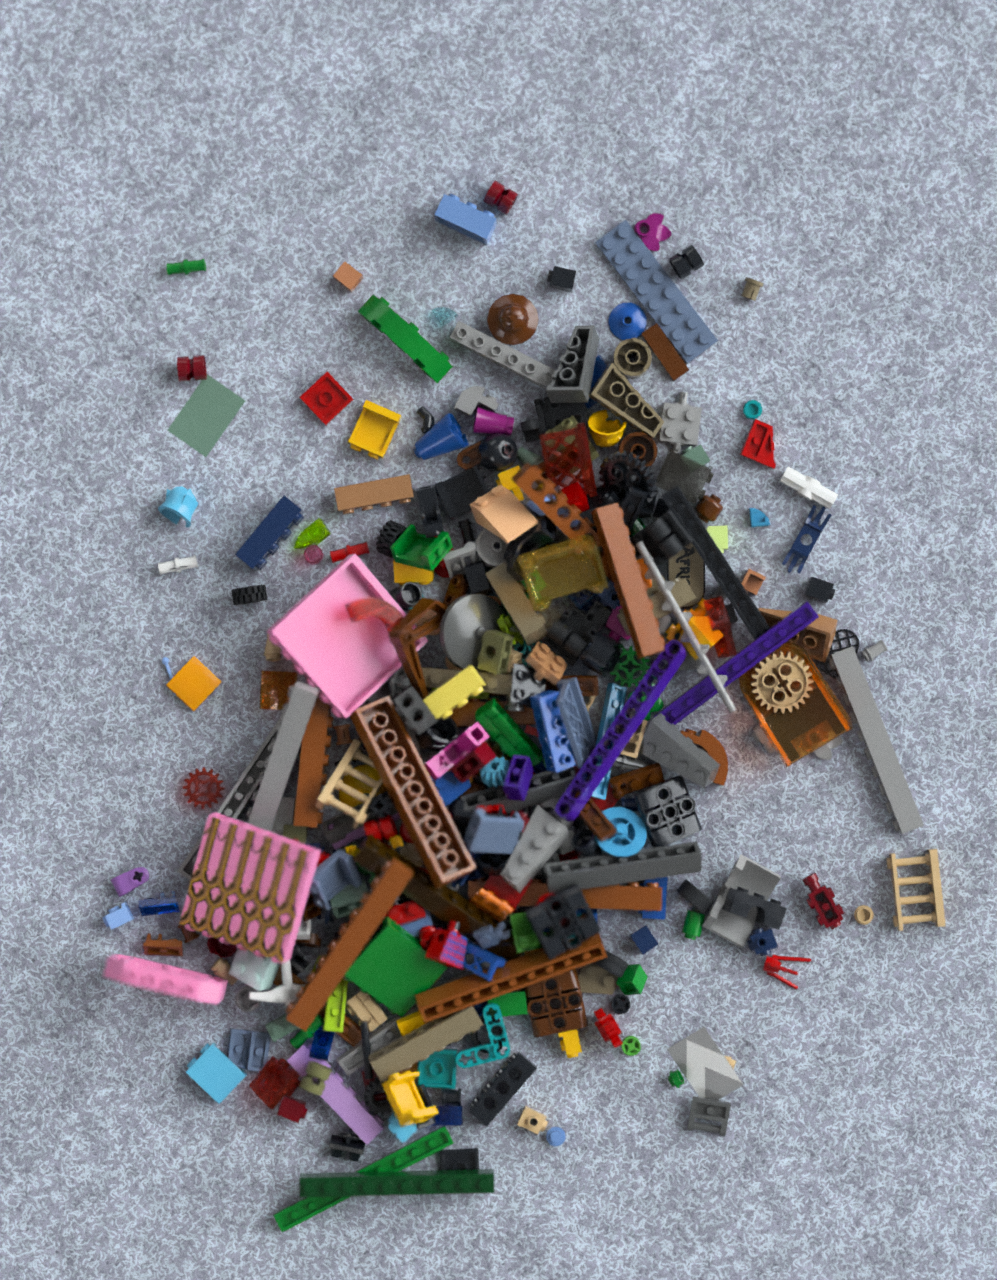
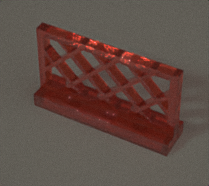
(583, 457)

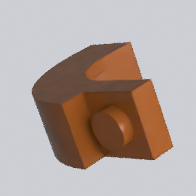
(714, 749)

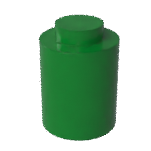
(693, 924)

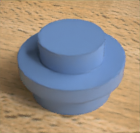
(555, 1136)

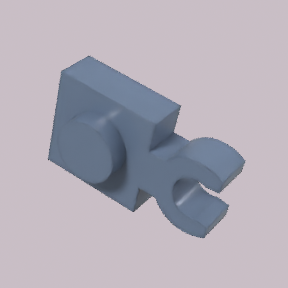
(490, 936)

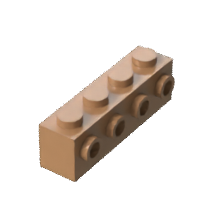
(374, 493)

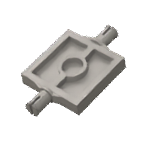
(680, 423)

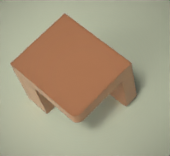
(348, 276)
(752, 581)

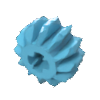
(495, 772)

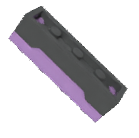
(340, 828)

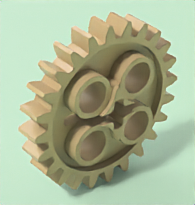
(796, 673)

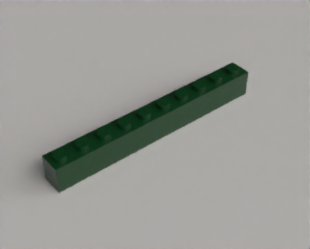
(396, 1183)

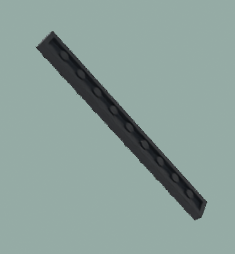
(716, 562)

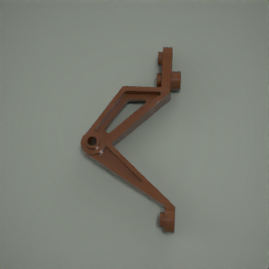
(404, 637)

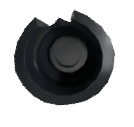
(436, 736)

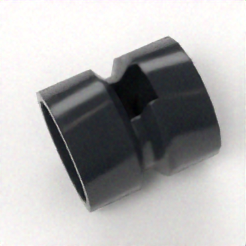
(686, 262)
(406, 595)
(586, 845)

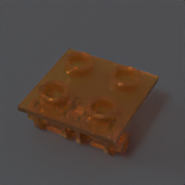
(275, 688)

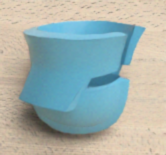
(178, 504)

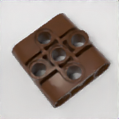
(573, 1019)

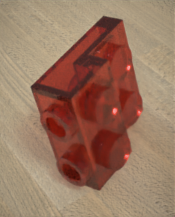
(275, 1082)

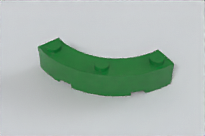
(406, 338)

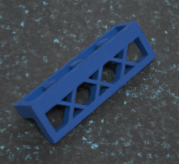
(485, 955)

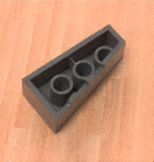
(675, 751)

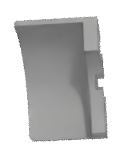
(749, 876)

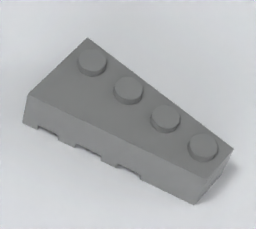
(535, 847)

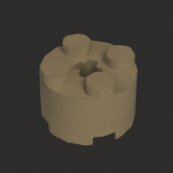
(643, 357)

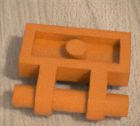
(490, 904)

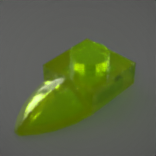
(312, 534)

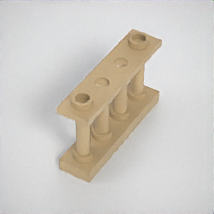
(336, 783)
(934, 897)

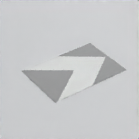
(705, 1065)

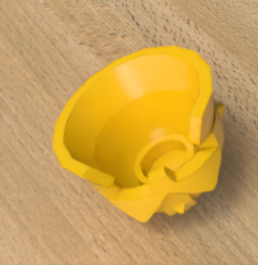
(605, 432)

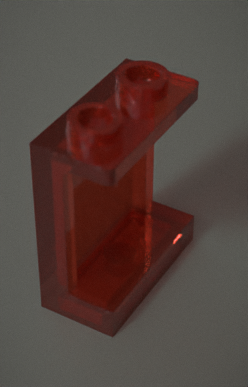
(719, 621)

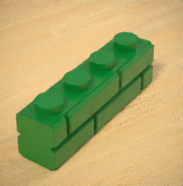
(506, 732)

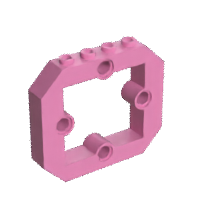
(165, 978)

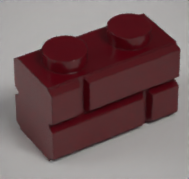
(473, 762)

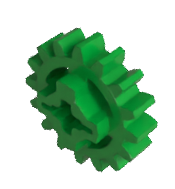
(629, 675)

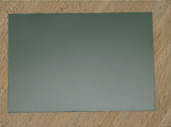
(206, 415)

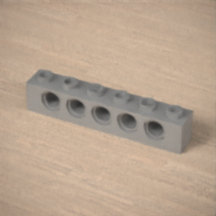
(502, 355)

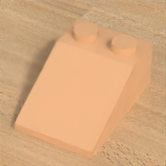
(502, 514)

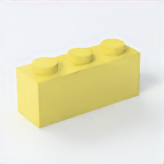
(455, 693)

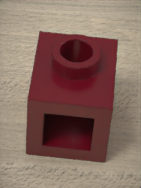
(292, 1109)

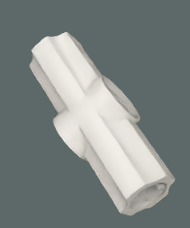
(808, 487)

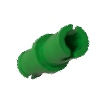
(186, 267)
(303, 1036)

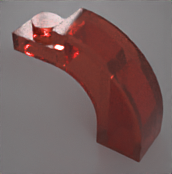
(381, 609)

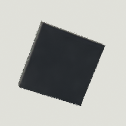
(459, 1159)

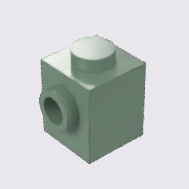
(696, 454)

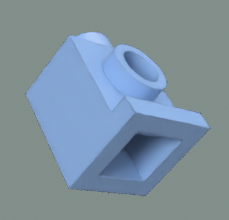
(118, 916)

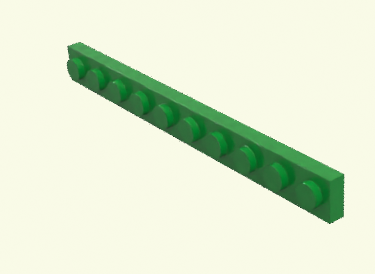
(394, 1161)

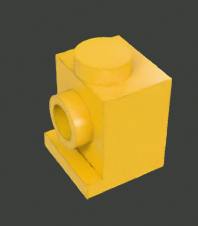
(570, 1043)

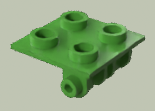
(523, 933)

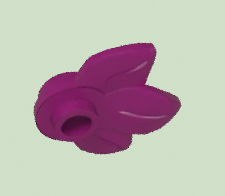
(655, 232)

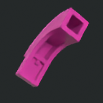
(456, 750)

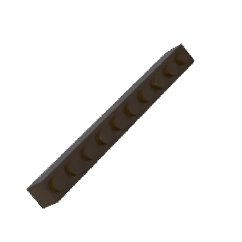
(440, 901)

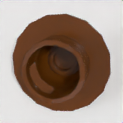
(512, 319)

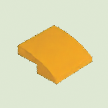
(193, 683)

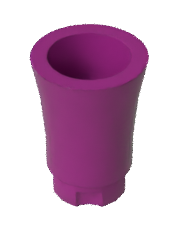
(492, 422)

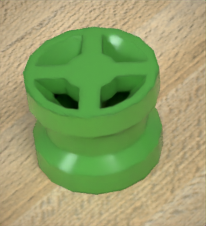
(632, 1044)

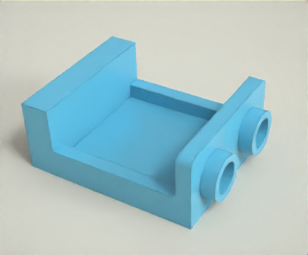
(215, 1072)

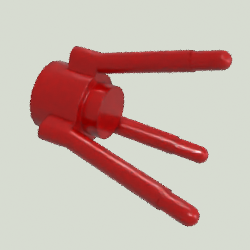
(773, 965)

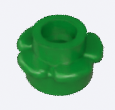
(676, 1078)

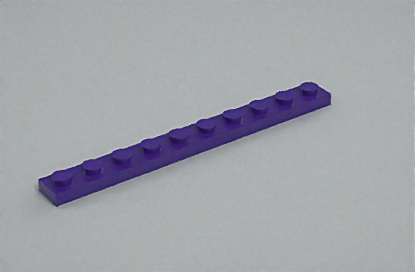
(740, 662)

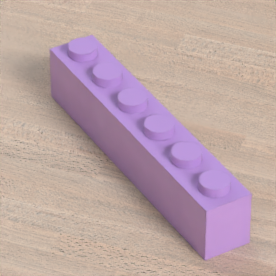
(341, 1099)

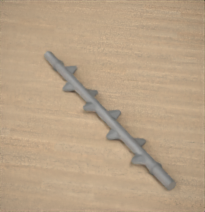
(688, 635)

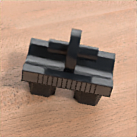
(297, 960)
(348, 1143)

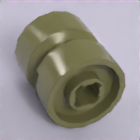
(319, 1072)

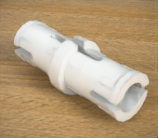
(178, 565)

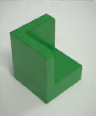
(632, 980)

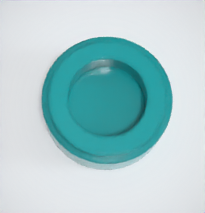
(752, 409)

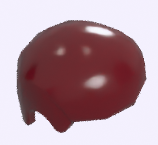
(220, 949)

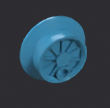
(630, 833)

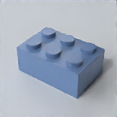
(465, 218)

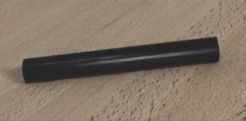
(366, 1049)

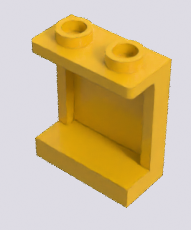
(374, 430)
(406, 1099)

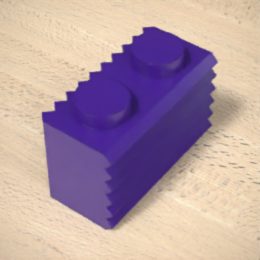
(518, 777)

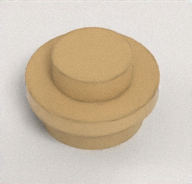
(863, 914)

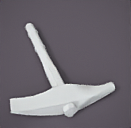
(283, 993)

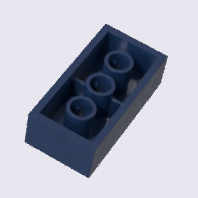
(270, 533)

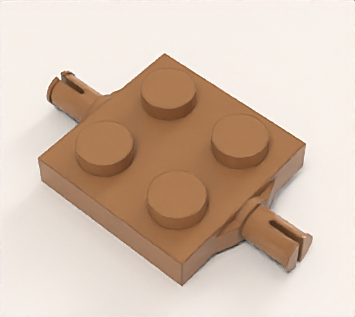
(546, 663)

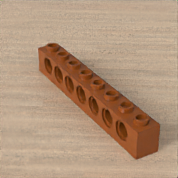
(524, 480)

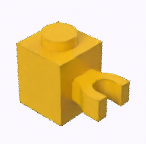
(505, 480)

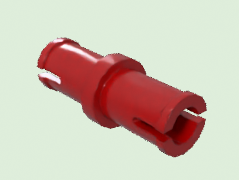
(341, 554)

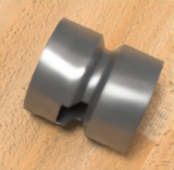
(243, 1001)

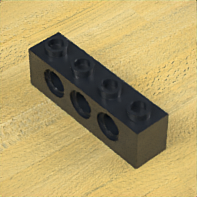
(485, 1114)

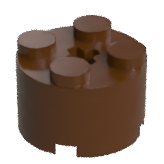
(644, 443)

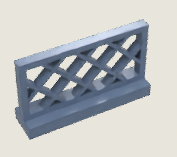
(576, 719)

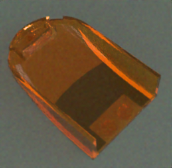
(803, 729)

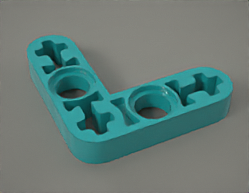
(490, 1047)

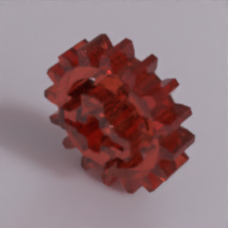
(197, 781)

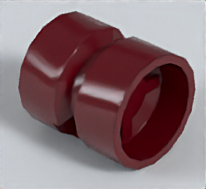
(500, 197)
(191, 368)

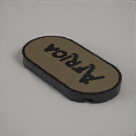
(690, 566)

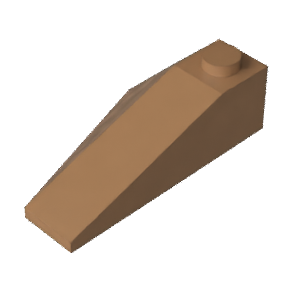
(814, 639)

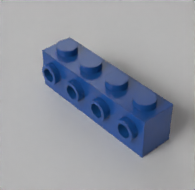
(552, 732)

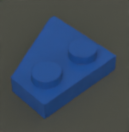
(450, 787)

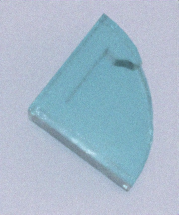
(444, 315)

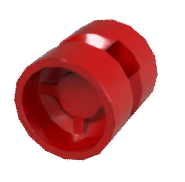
(381, 829)

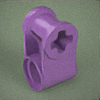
(127, 881)

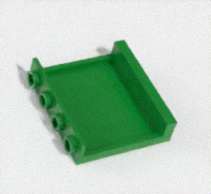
(394, 968)

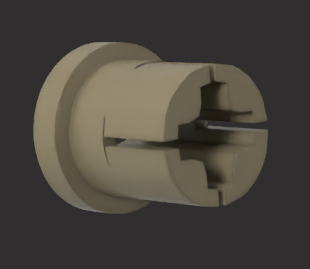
(751, 288)

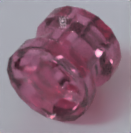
(311, 554)

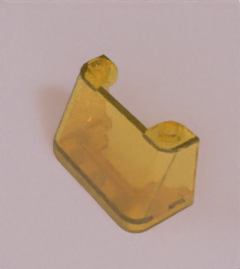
(562, 570)

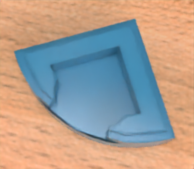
(758, 518)

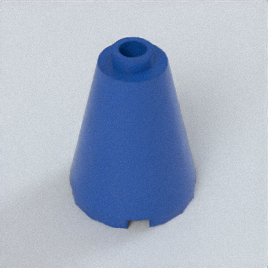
(441, 439)

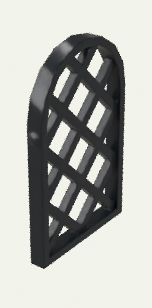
(832, 651)

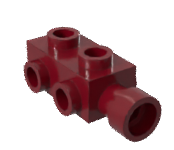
(825, 905)

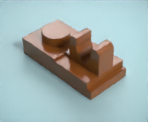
(162, 947)

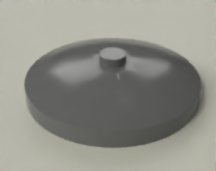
(465, 625)

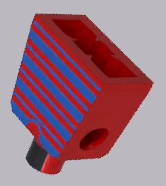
(448, 946)

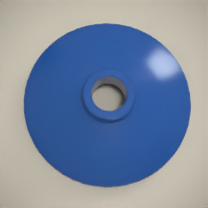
(620, 328)

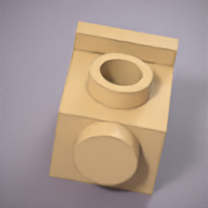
(529, 1113)

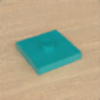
(438, 1070)

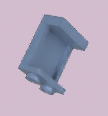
(493, 833)
(332, 877)

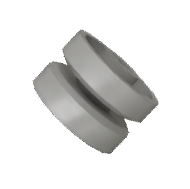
(486, 552)

